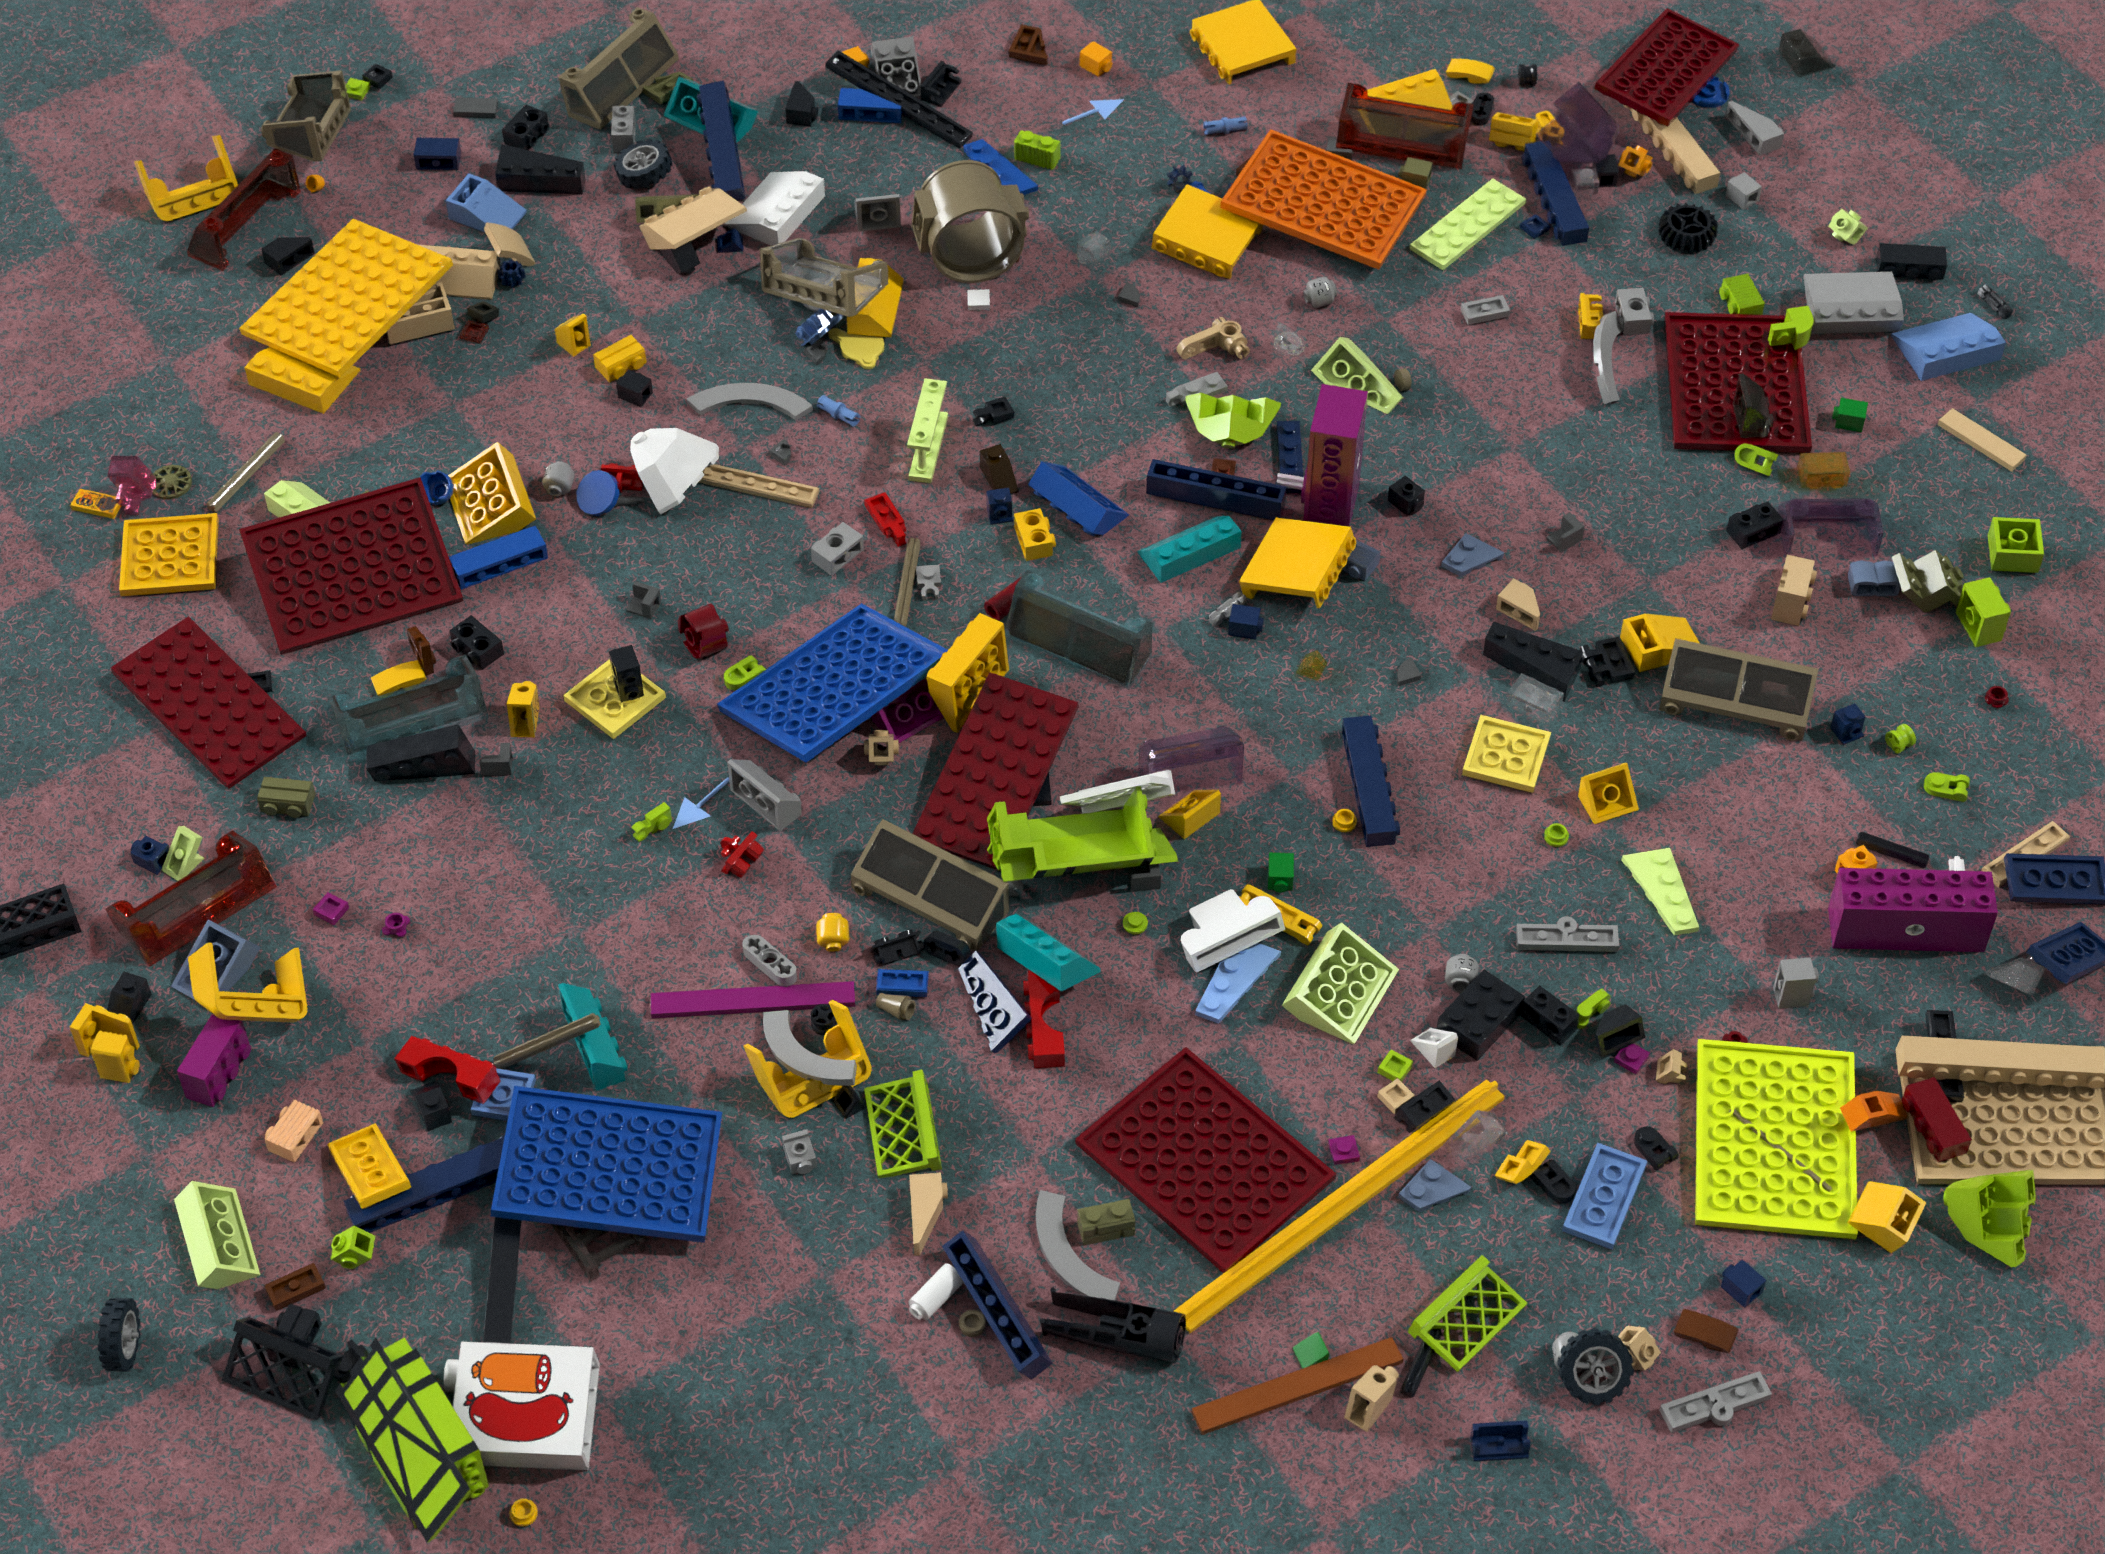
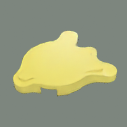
(858, 347)

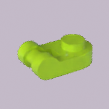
(1748, 455)
(737, 676)
(1938, 785)
(1595, 1003)

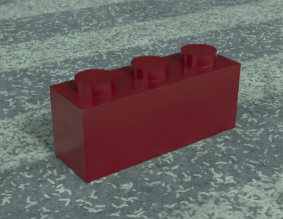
(1936, 1119)

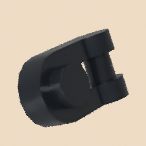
(1649, 1140)
(1560, 1188)

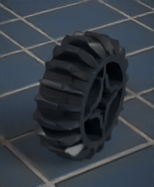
(1688, 227)

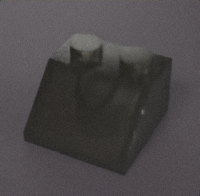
(1803, 53)
(1751, 409)

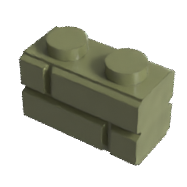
(286, 797)
(1106, 1222)

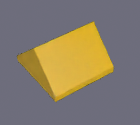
(1608, 793)
(1192, 811)

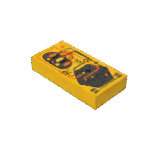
(95, 503)

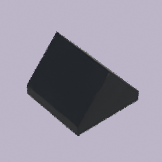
(848, 1101)

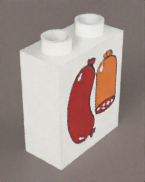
(526, 1402)

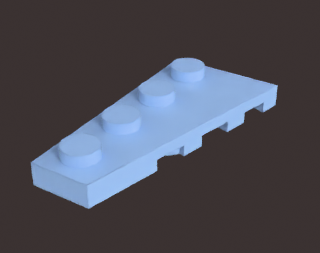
(1234, 979)

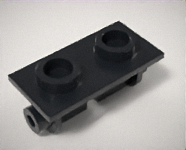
(887, 948)

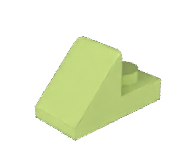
(182, 853)

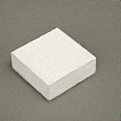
(978, 299)

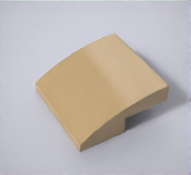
(508, 243)

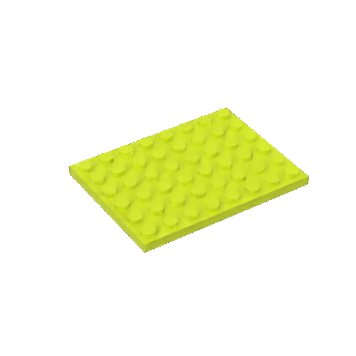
(1795, 1102)

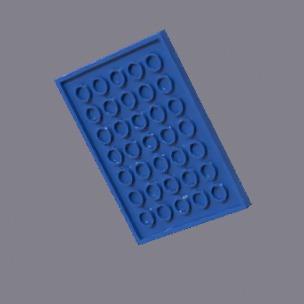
(833, 682)
(607, 1164)

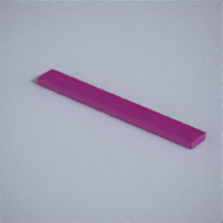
(750, 999)

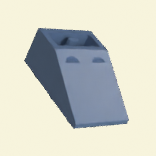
(480, 202)

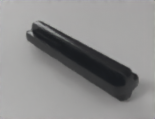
(1892, 849)
(1419, 1366)

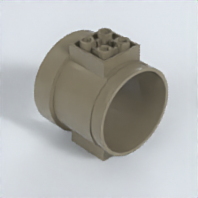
(973, 249)

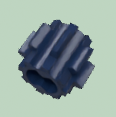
(1173, 178)
(511, 273)

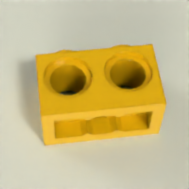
(1034, 534)

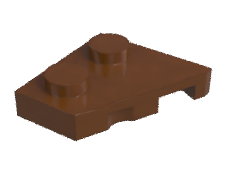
(1029, 45)
(421, 650)

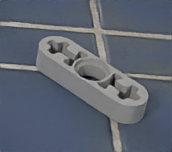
(772, 970)

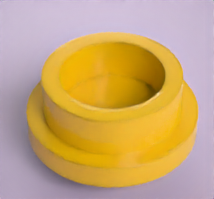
(1344, 820)
(523, 1512)

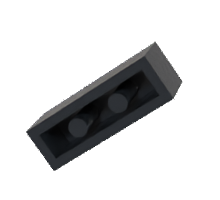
(1912, 261)

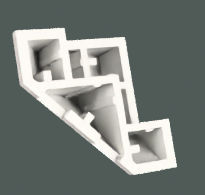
(670, 463)

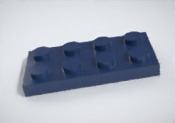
(2055, 878)
(2070, 952)

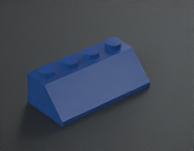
(1076, 498)

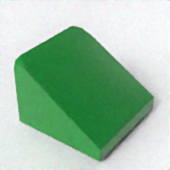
(1311, 1350)

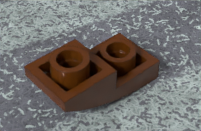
(1707, 1330)

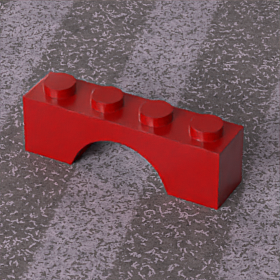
(1047, 1044)
(423, 1059)

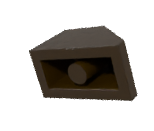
(998, 468)

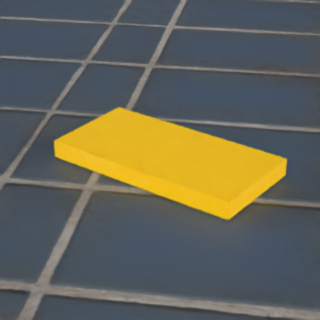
(369, 1166)

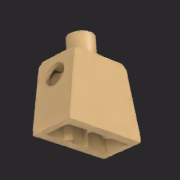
(1377, 1388)

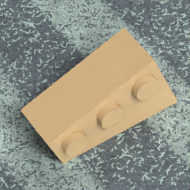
(426, 317)
(1794, 590)

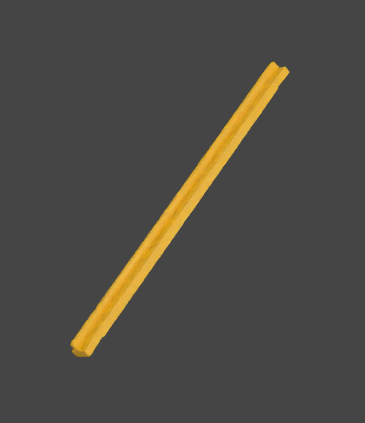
(1336, 1206)

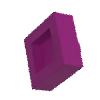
(330, 908)
(1632, 1057)
(1344, 1150)

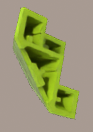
(1231, 418)
(1994, 1212)

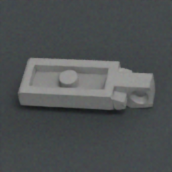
(1209, 384)

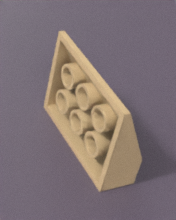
(690, 219)

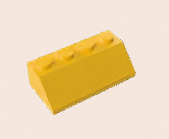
(880, 313)

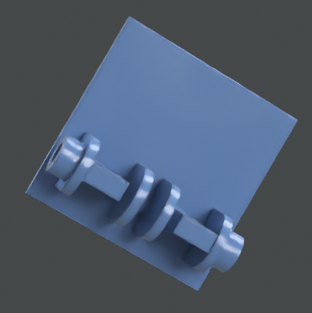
(817, 326)

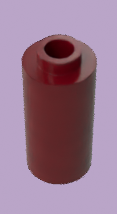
(1000, 604)

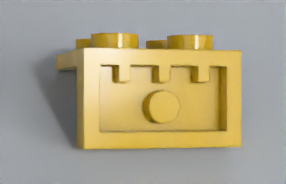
(95, 1019)

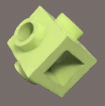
(1847, 226)

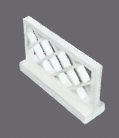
(1116, 794)

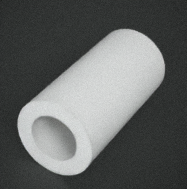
(935, 1292)

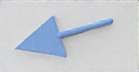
(1104, 107)
(690, 812)

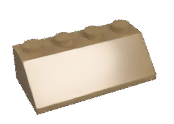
(472, 272)

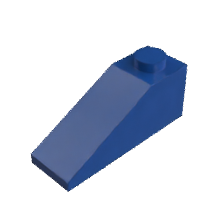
(865, 106)

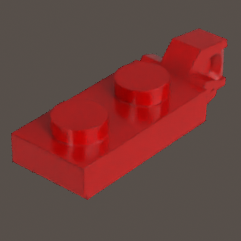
(887, 517)

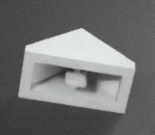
(1436, 1045)

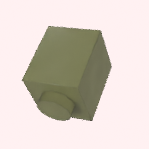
(1416, 172)

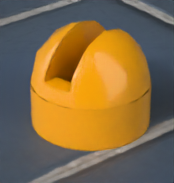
(315, 181)

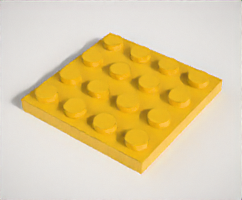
(169, 554)

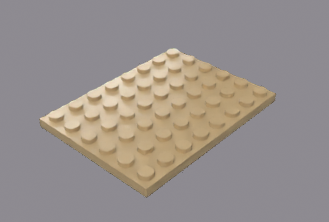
(2020, 1129)

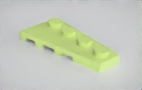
(1664, 887)

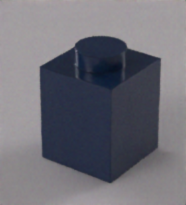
(1245, 621)
(1742, 1283)

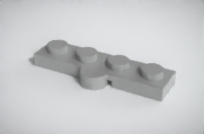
(1567, 937)
(1715, 1403)

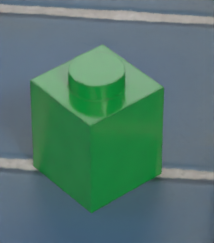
(1850, 414)
(1280, 872)

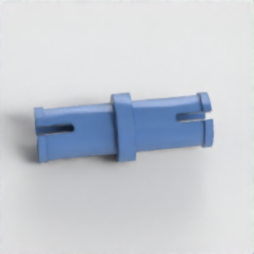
(1225, 125)
(838, 410)

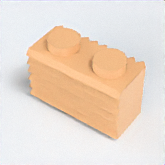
(293, 1130)

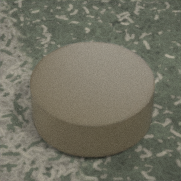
(1402, 379)
(972, 1323)

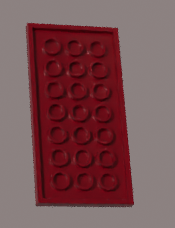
(1666, 67)
(208, 702)
(996, 759)

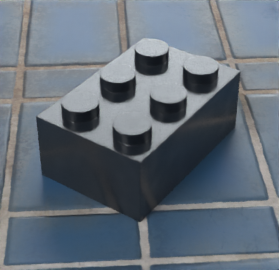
(1481, 1014)

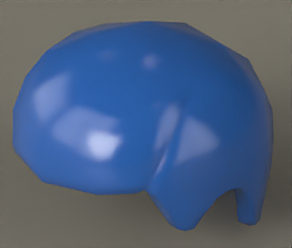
(437, 485)

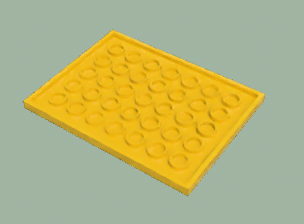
(346, 297)

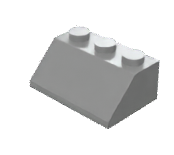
(763, 793)

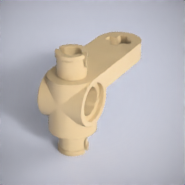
(1223, 334)

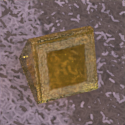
(1312, 665)

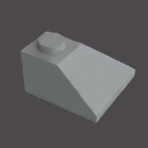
(878, 212)

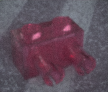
(132, 480)

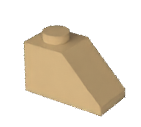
(1519, 603)

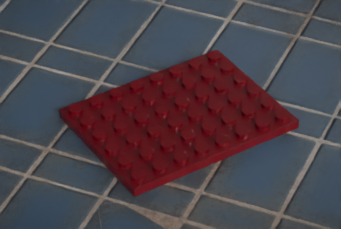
(1703, 372)
(350, 565)
(1205, 1159)

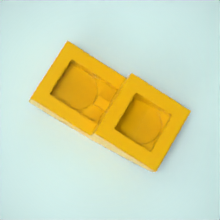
(1475, 71)
(399, 676)
(1524, 1164)

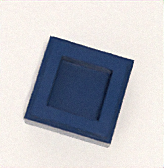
(1535, 226)

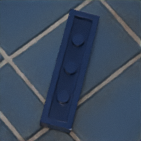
(1290, 450)

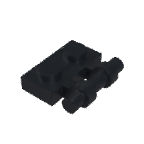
(1614, 661)

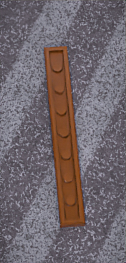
(1295, 1386)

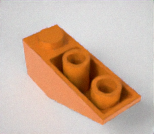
(1873, 1110)

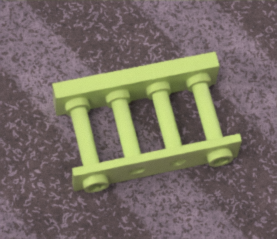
(927, 430)

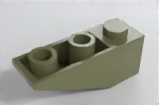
(655, 204)

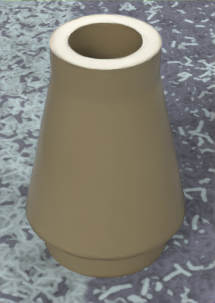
(897, 1005)

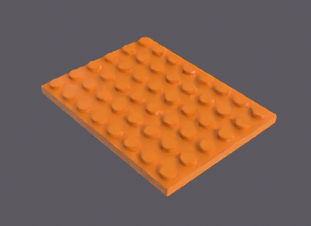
(1323, 199)

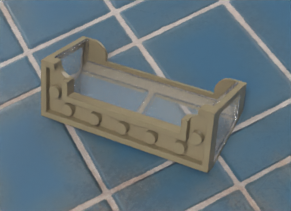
(798, 275)

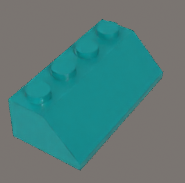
(685, 109)
(1192, 547)
(1043, 953)
(595, 1046)

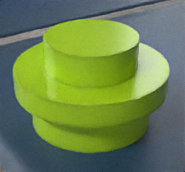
(1556, 835)
(1135, 923)

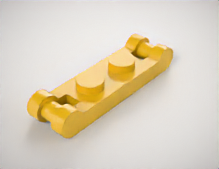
(1291, 916)

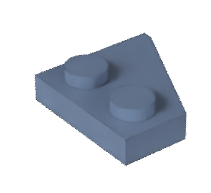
(1470, 555)
(1431, 1187)

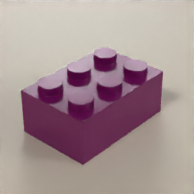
(213, 1060)

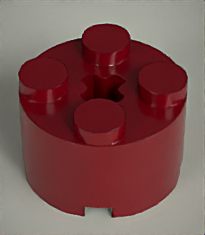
(703, 631)

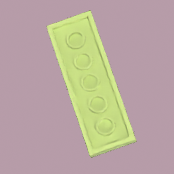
(1467, 224)

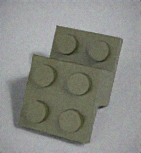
(1929, 580)

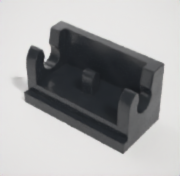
(940, 84)
(1424, 1106)

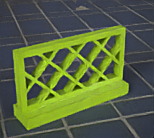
(925, 1126)
(1447, 1302)

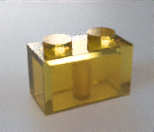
(1823, 470)

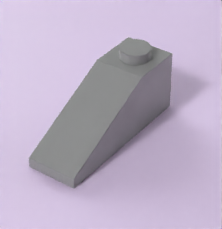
(1755, 128)

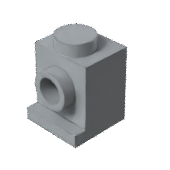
(799, 1152)

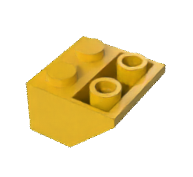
(1887, 1214)

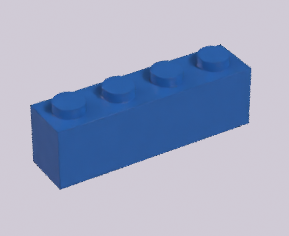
(498, 557)

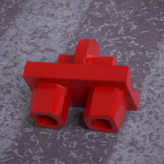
(626, 476)
(735, 862)

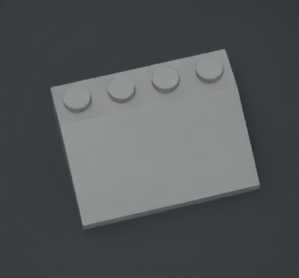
(1854, 302)

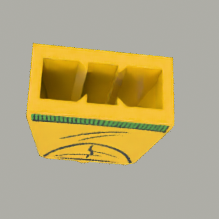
(523, 698)

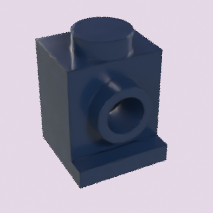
(999, 506)
(1848, 724)
(149, 854)

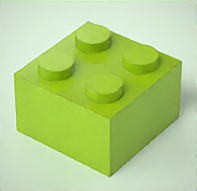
(2015, 544)
(1983, 612)

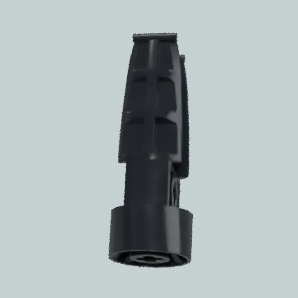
(1122, 1326)

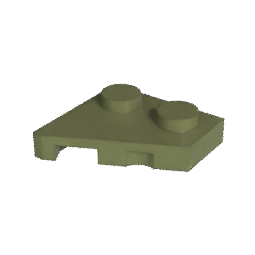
(663, 87)

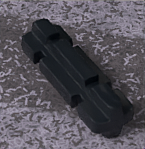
(1995, 302)

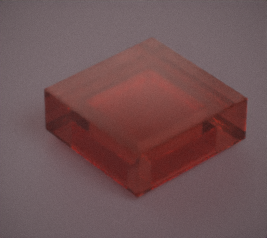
(474, 331)

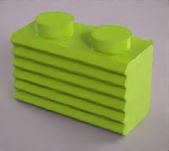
(1037, 149)
(1741, 295)

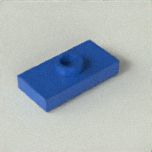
(902, 982)

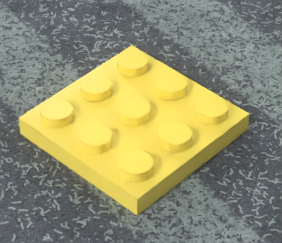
(599, 701)
(1506, 753)

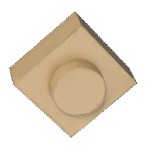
(1395, 1095)

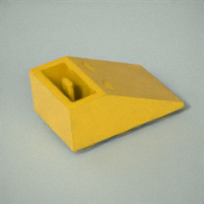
(1652, 638)

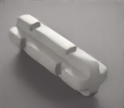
(1224, 610)

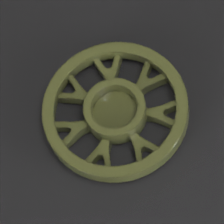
(171, 481)

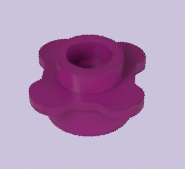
(393, 919)

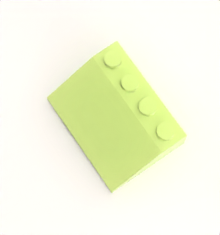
(1340, 985)

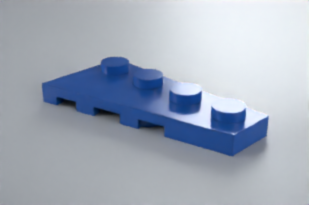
(1007, 172)

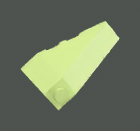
(1350, 368)

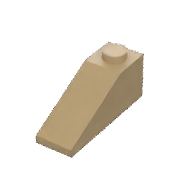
(926, 1205)

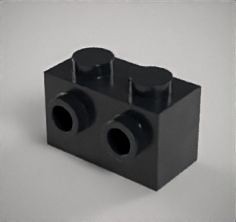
(1754, 525)

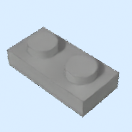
(1485, 310)

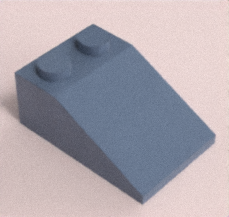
(231, 954)

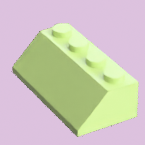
(291, 497)
(216, 1235)

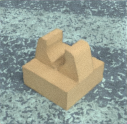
(1669, 1068)

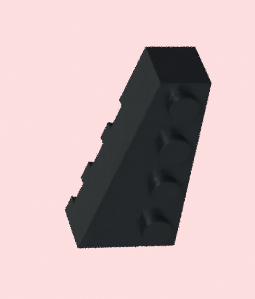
(538, 172)
(1533, 656)
(422, 756)

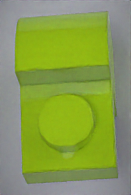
(1795, 328)

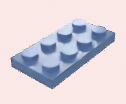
(1604, 1196)

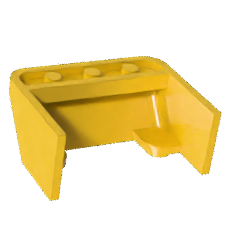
(195, 196)
(275, 1003)
(797, 1095)

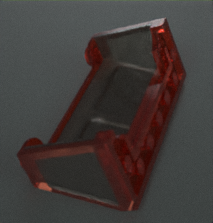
(1403, 128)
(270, 179)
(182, 909)

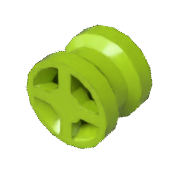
(1900, 738)

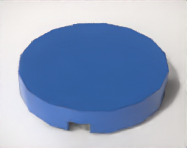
(1713, 94)
(597, 493)

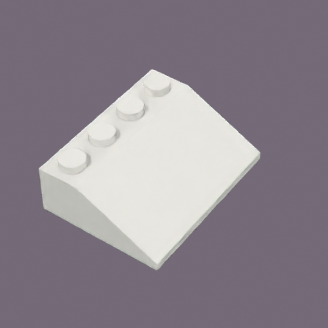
(779, 206)

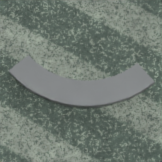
(1602, 351)
(750, 393)
(800, 1060)
(1061, 1255)

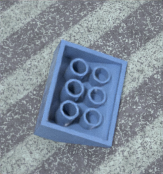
(1950, 345)

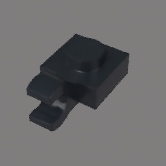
(996, 410)

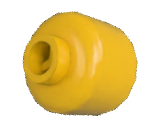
(832, 931)

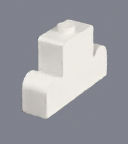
(1227, 927)

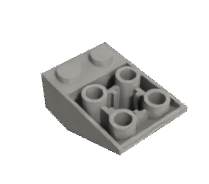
(898, 63)

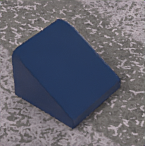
(730, 242)

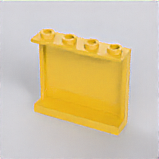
(1242, 39)
(1204, 233)
(1299, 559)

